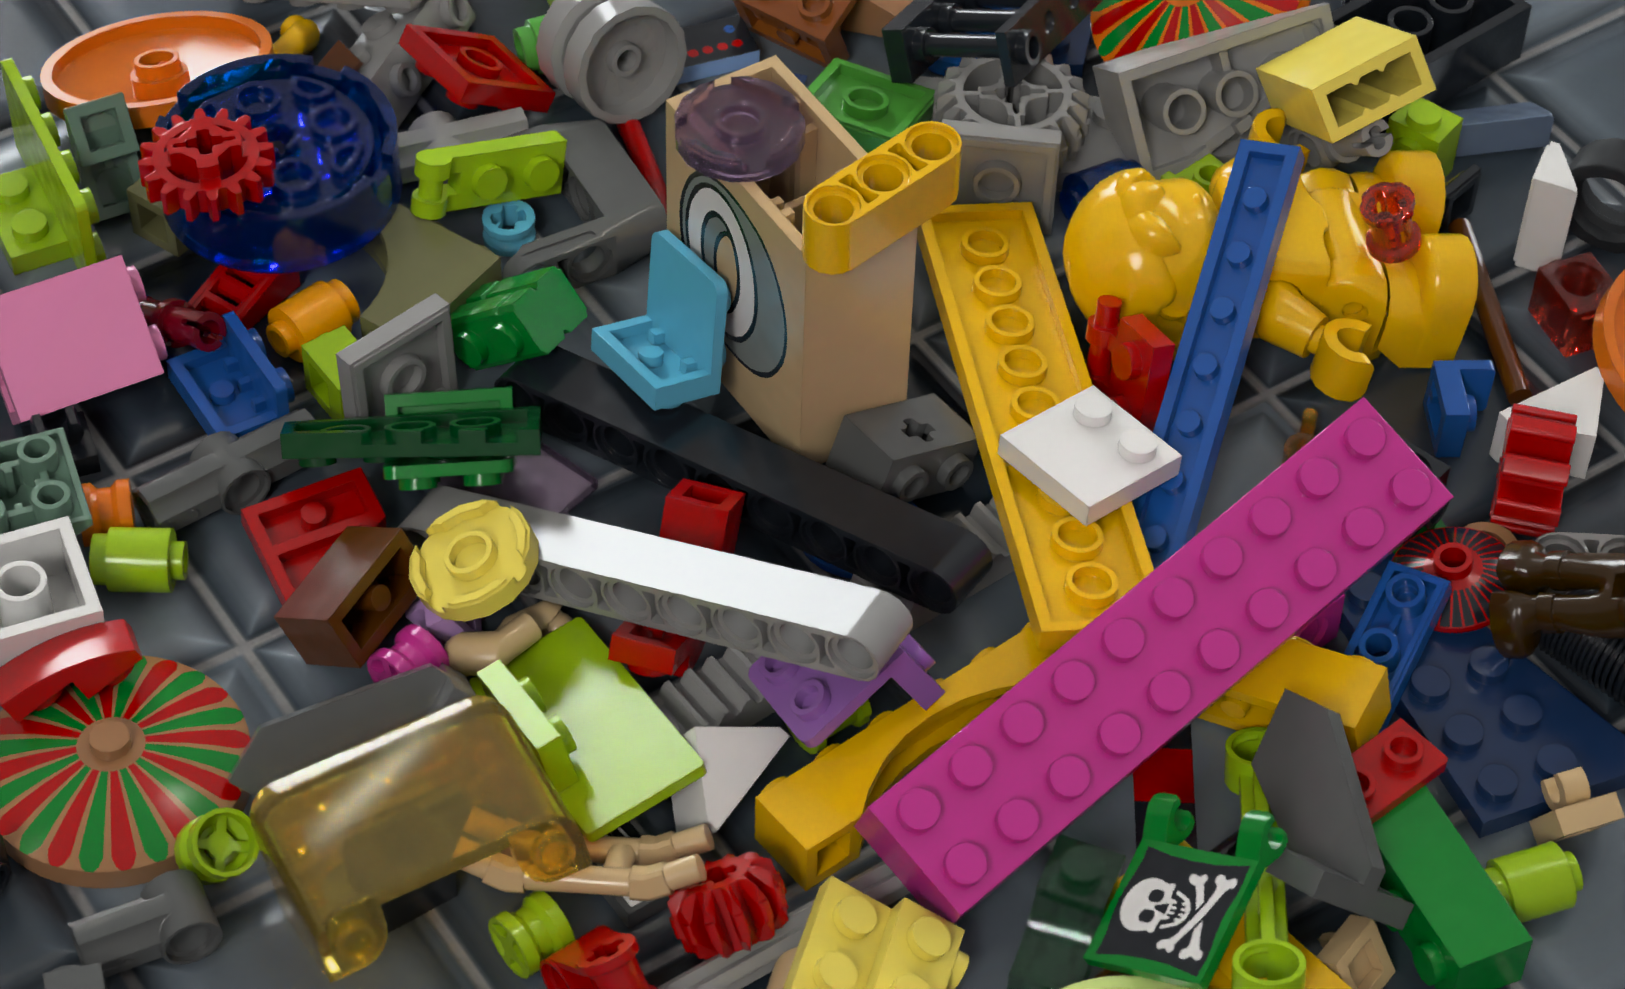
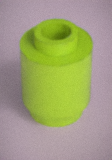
(138, 559)
(1537, 880)

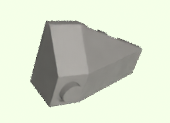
(1197, 91)

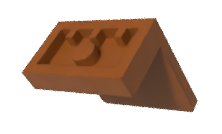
(800, 26)

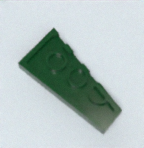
(430, 435)

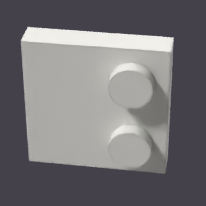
(1089, 455)

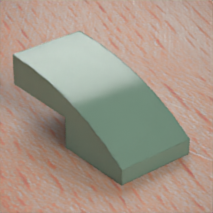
(104, 151)

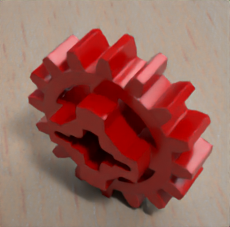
(207, 165)

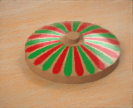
(114, 778)

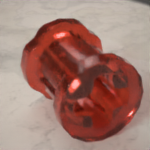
(1396, 214)

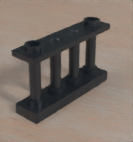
(938, 29)

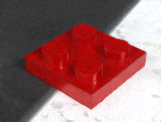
(475, 69)

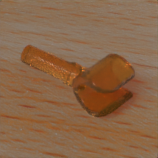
(1306, 434)

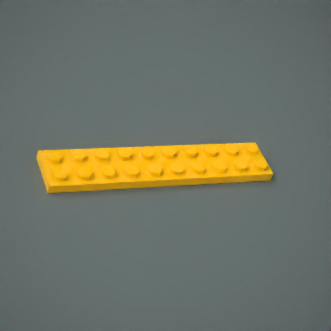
(1012, 363)

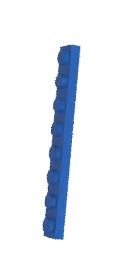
(1218, 337)

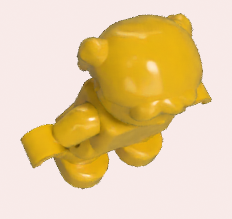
(1325, 288)

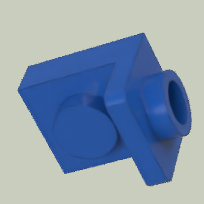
(1452, 401)

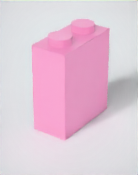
(75, 339)

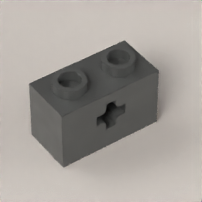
(906, 448)

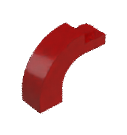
(696, 516)

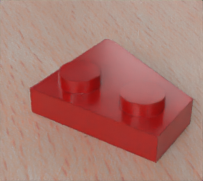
(302, 525)

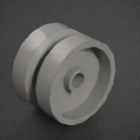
(612, 55)

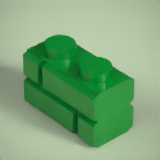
(516, 318)

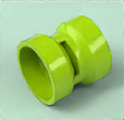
(230, 845)

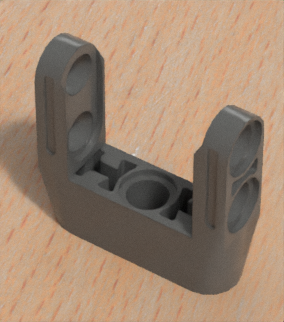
(610, 199)

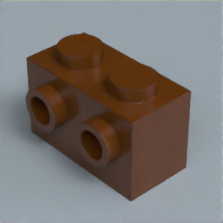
(350, 597)

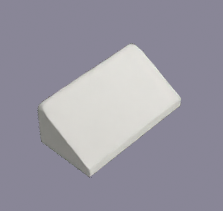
(1546, 211)

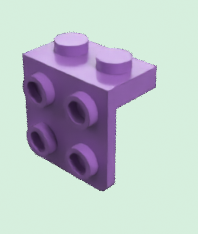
(819, 702)

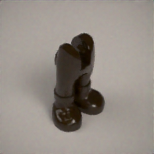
(1526, 608)

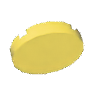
(474, 560)

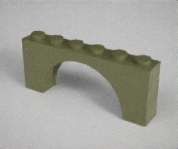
(412, 252)

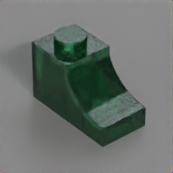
(1065, 915)

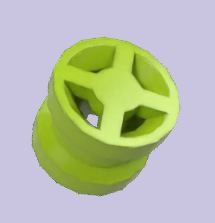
(530, 933)

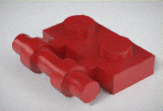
(1138, 356)

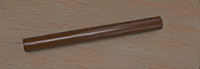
(1495, 325)

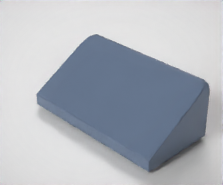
(1503, 128)

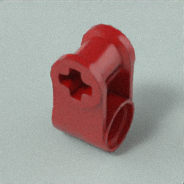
(596, 961)

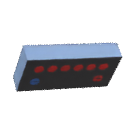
(718, 48)

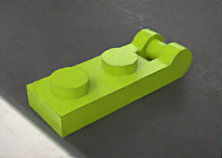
(487, 173)

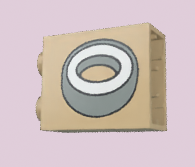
(795, 338)

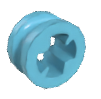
(508, 241)

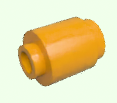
(309, 314)

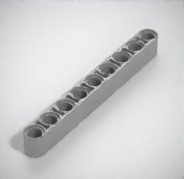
(699, 591)

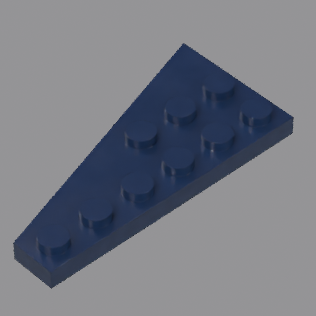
(1497, 723)

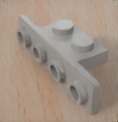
(390, 64)

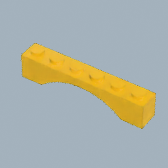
(812, 814)

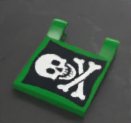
(1181, 901)

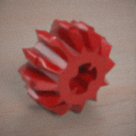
(730, 909)

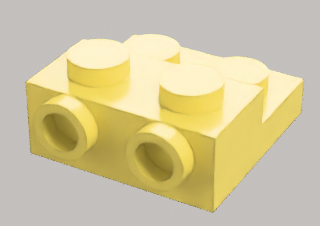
(867, 945)

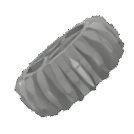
(1042, 100)

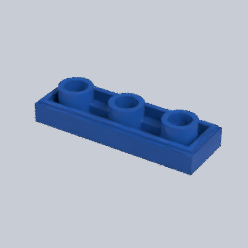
(1400, 623)

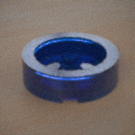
(332, 181)

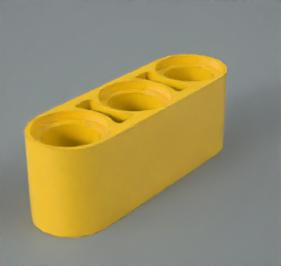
(881, 197)

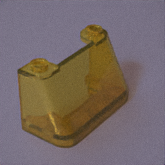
(405, 816)

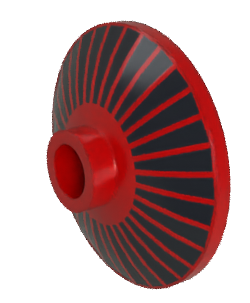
(1472, 579)

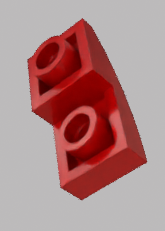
(87, 656)

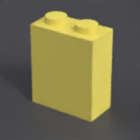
(1346, 78)

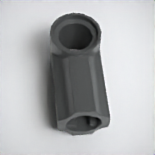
(166, 921)

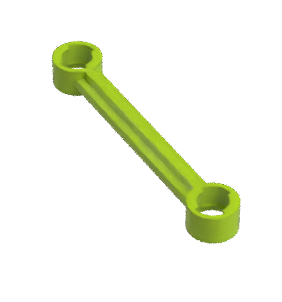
(1265, 917)

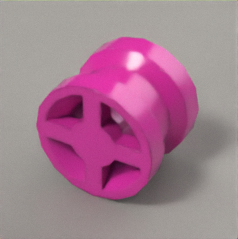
(411, 649)

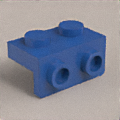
(234, 384)

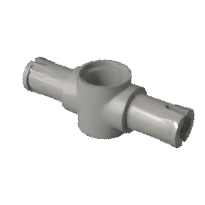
(1324, 154)

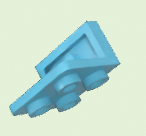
(679, 343)

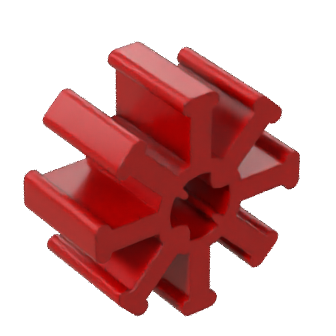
(1533, 470)

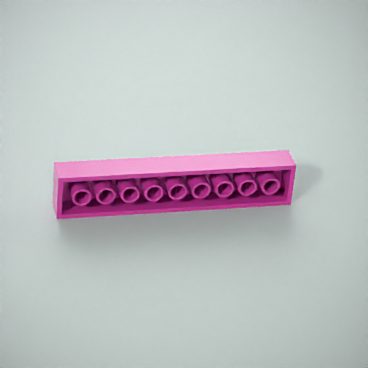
(1151, 664)

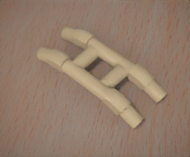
(632, 867)

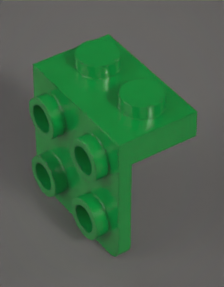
(424, 472)

